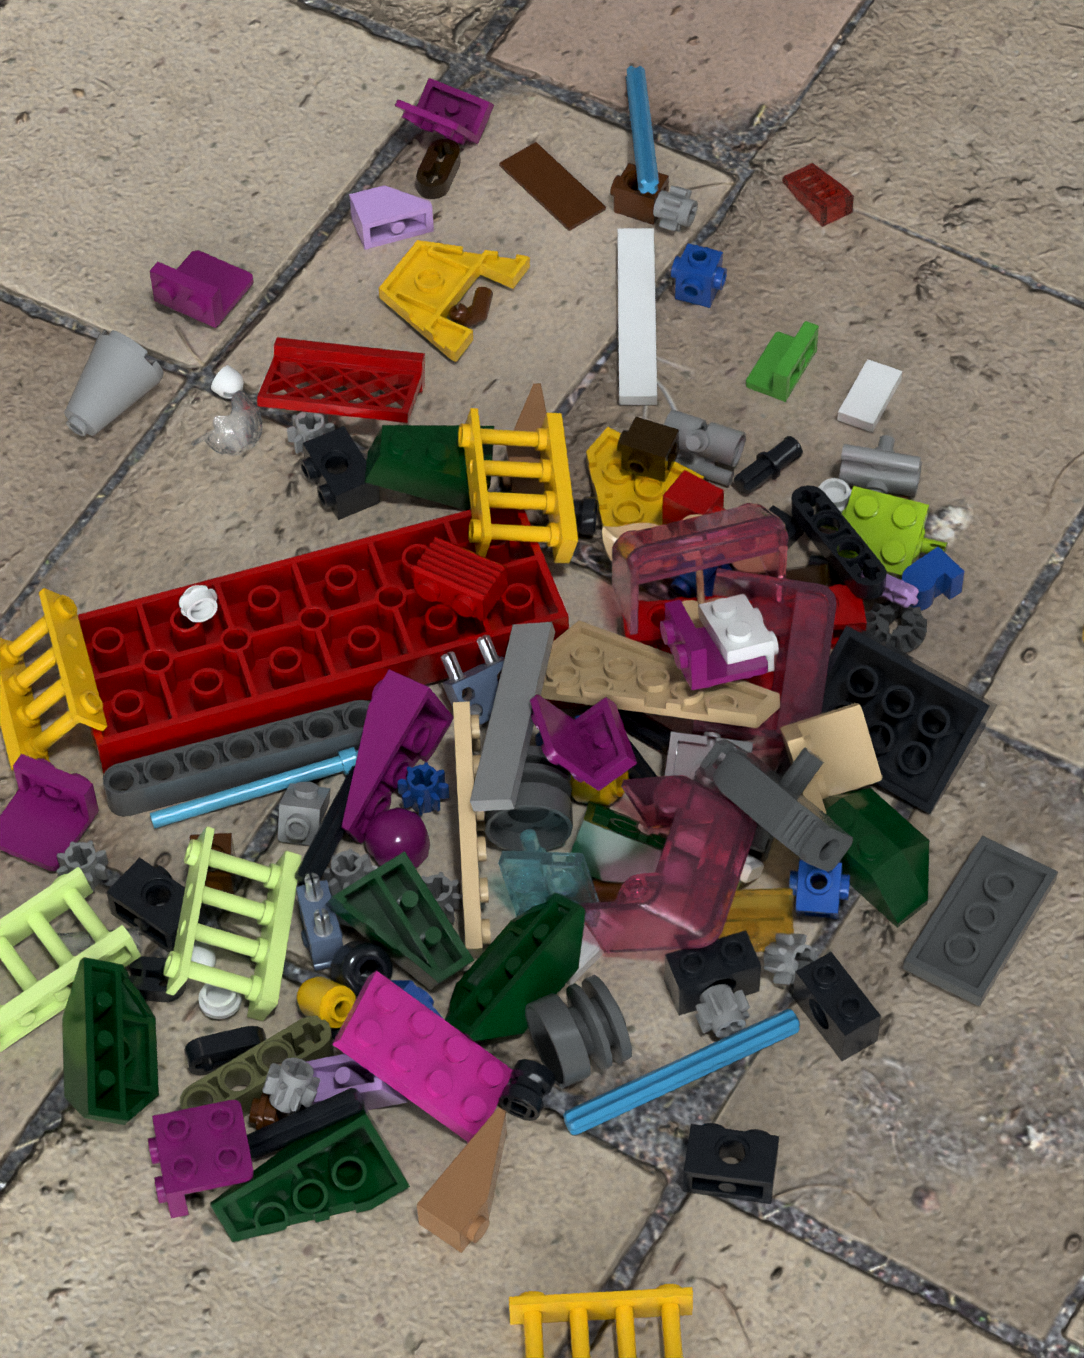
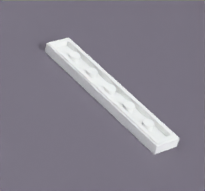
(636, 317)

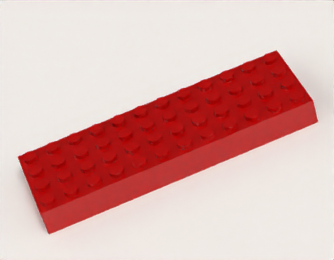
(298, 637)

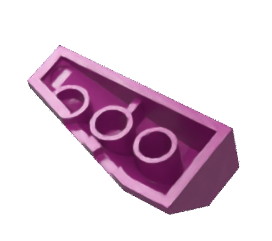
(400, 728)

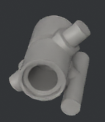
(705, 445)
(881, 468)

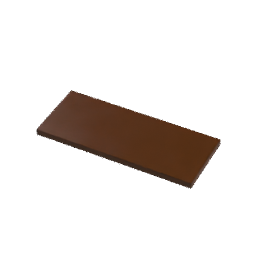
(552, 186)

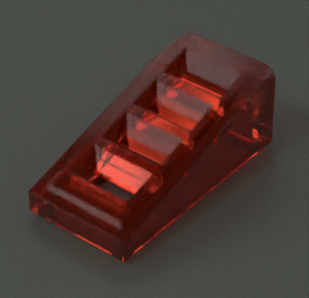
(822, 210)

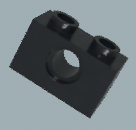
(339, 473)
(134, 899)
(726, 961)
(836, 1006)
(747, 1180)

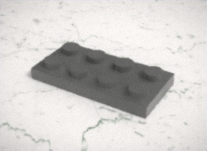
(980, 920)

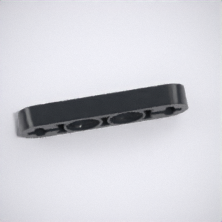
(832, 543)

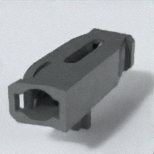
(778, 802)

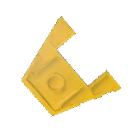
(435, 279)

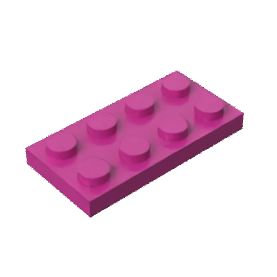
(422, 1056)

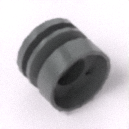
(540, 806)
(584, 1029)

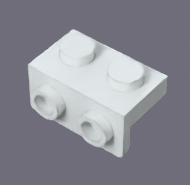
(738, 630)

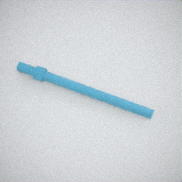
(173, 814)

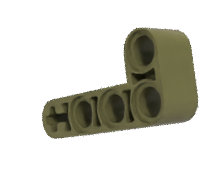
(305, 1039)

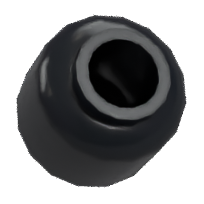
(356, 962)

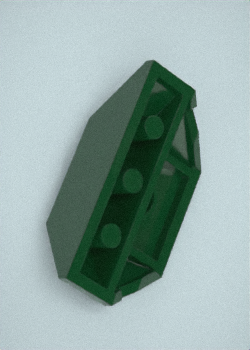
(886, 855)
(522, 964)
(108, 1044)

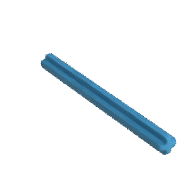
(642, 130)
(681, 1072)

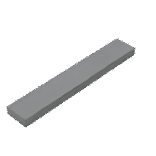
(510, 719)

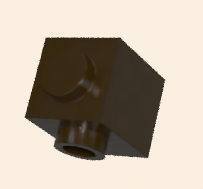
(648, 449)

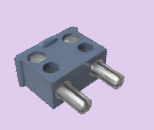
(479, 682)
(320, 924)

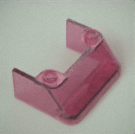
(695, 546)
(805, 622)
(695, 876)

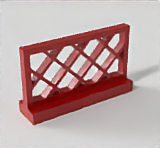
(337, 365)

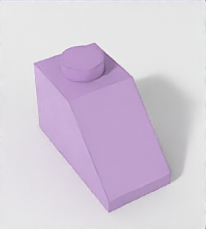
(389, 216)
(342, 1072)

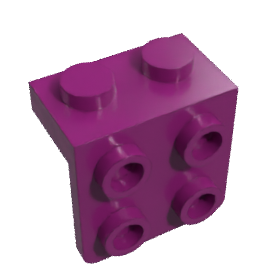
(448, 112)
(200, 287)
(698, 654)
(590, 746)
(45, 812)
(199, 1152)

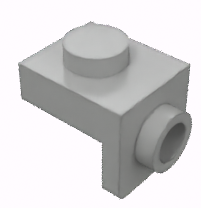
(302, 812)

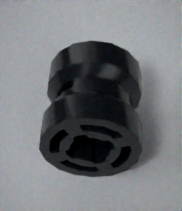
(586, 515)
(526, 1092)

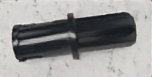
(768, 465)

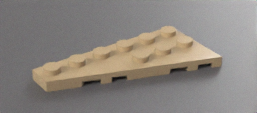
(599, 664)
(471, 846)

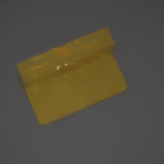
(761, 915)

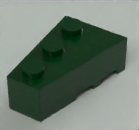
(405, 920)

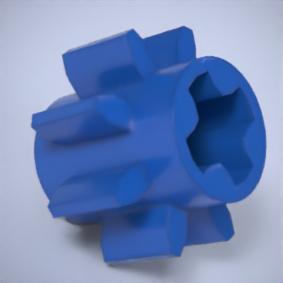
(423, 788)

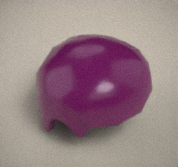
(397, 832)

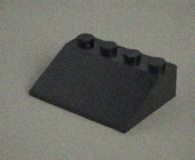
(914, 714)

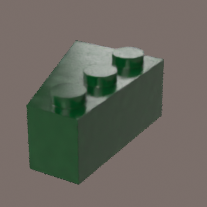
(422, 463)

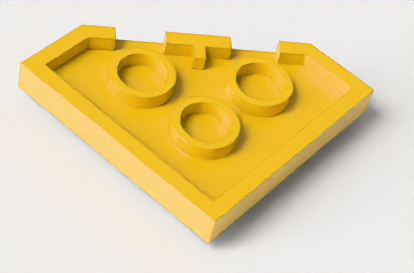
(621, 494)

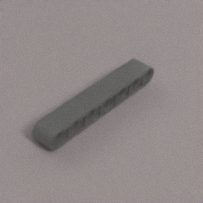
(223, 761)

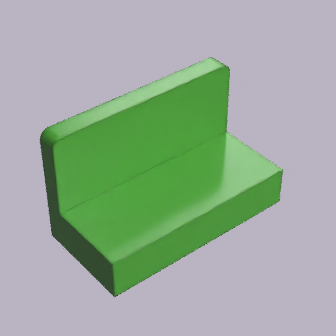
(784, 362)

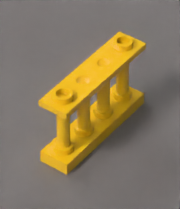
(551, 470)
(19, 710)
(665, 1301)

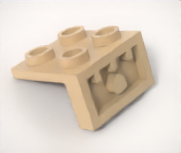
(844, 747)

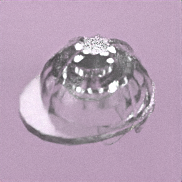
(236, 431)

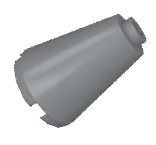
(110, 383)

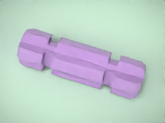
(899, 591)

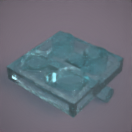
(538, 874)

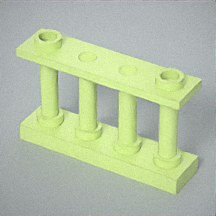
(273, 914)
(50, 995)

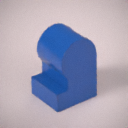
(934, 575)

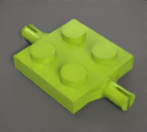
(889, 528)

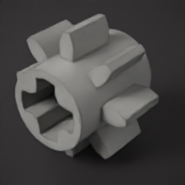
(675, 208)
(306, 427)
(84, 857)
(346, 869)
(445, 893)
(787, 956)
(722, 1010)
(291, 1085)

